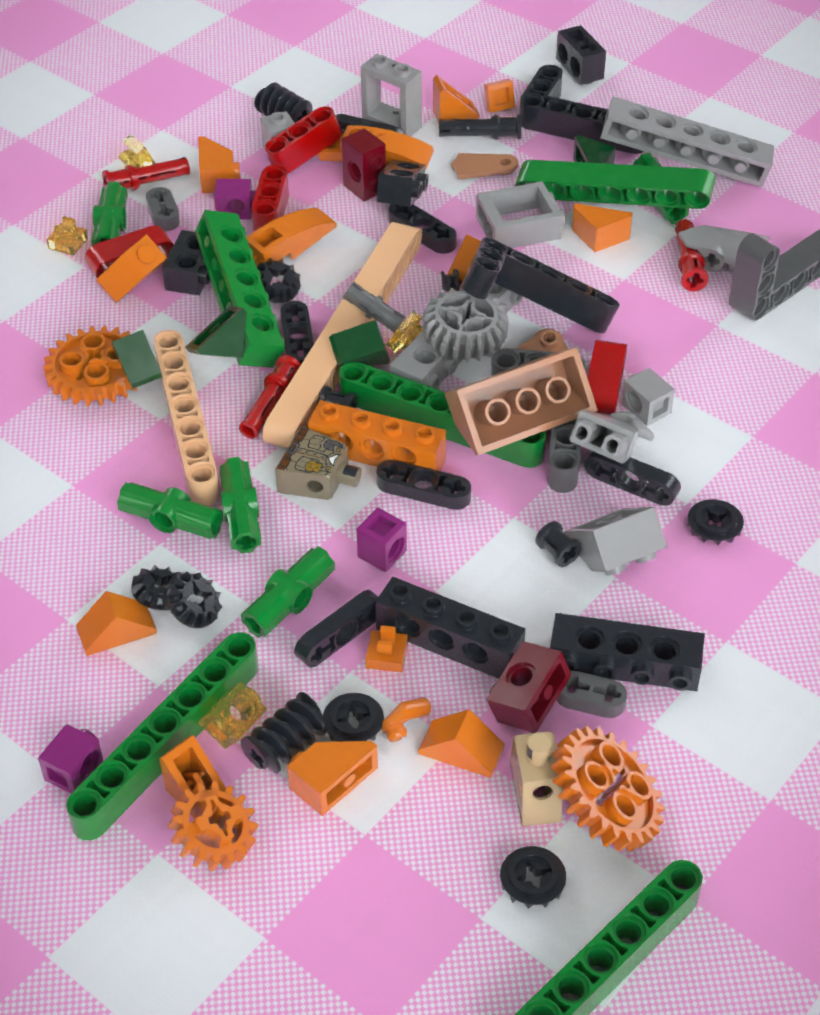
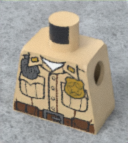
(530, 769)

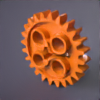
(87, 367)
(628, 808)

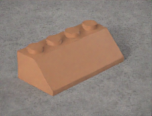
(521, 401)

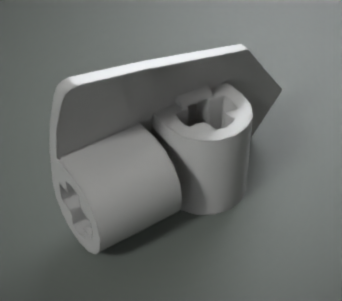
(715, 244)

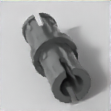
(374, 307)

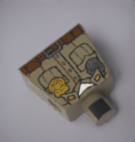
(315, 466)

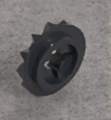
(278, 291)
(716, 511)
(145, 592)
(188, 612)
(365, 710)
(540, 863)

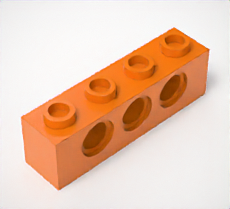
(380, 438)

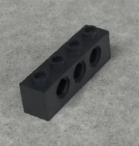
(448, 627)
(630, 651)

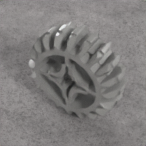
(464, 325)

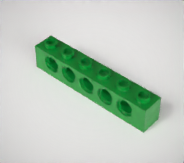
(240, 285)

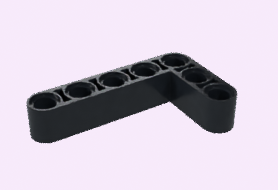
(547, 113)
(539, 283)

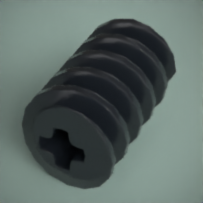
(279, 99)
(283, 733)

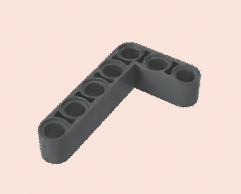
(768, 279)
(563, 454)

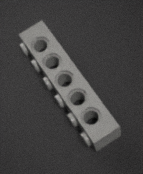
(687, 141)
(428, 366)

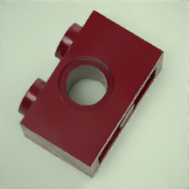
(362, 162)
(528, 687)

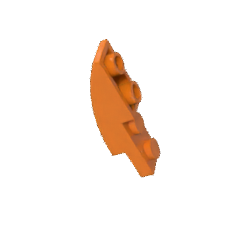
(398, 146)
(289, 235)

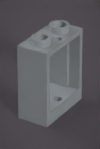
(409, 81)
(521, 231)

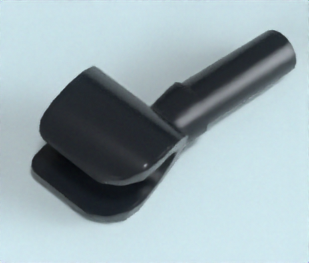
(450, 281)

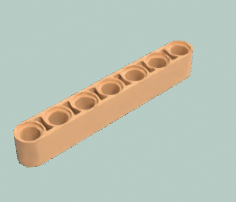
(186, 418)

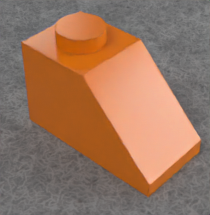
(215, 163)
(131, 269)
(330, 771)

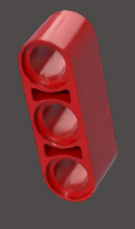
(304, 139)
(270, 196)
(104, 254)
(606, 374)

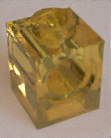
(223, 725)

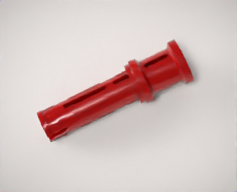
(133, 177)
(691, 261)
(274, 386)

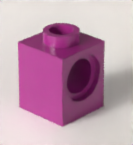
(234, 197)
(381, 539)
(70, 758)

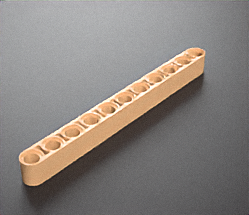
(319, 369)

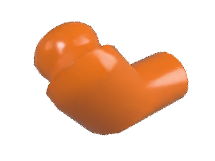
(401, 714)

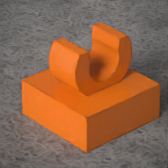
(499, 95)
(386, 650)

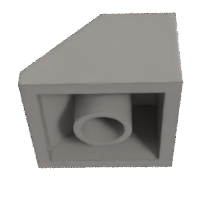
(619, 539)

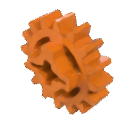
(211, 831)

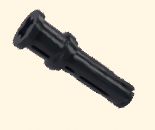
(493, 127)

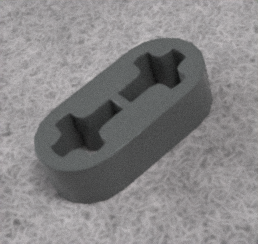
(166, 207)
(591, 694)

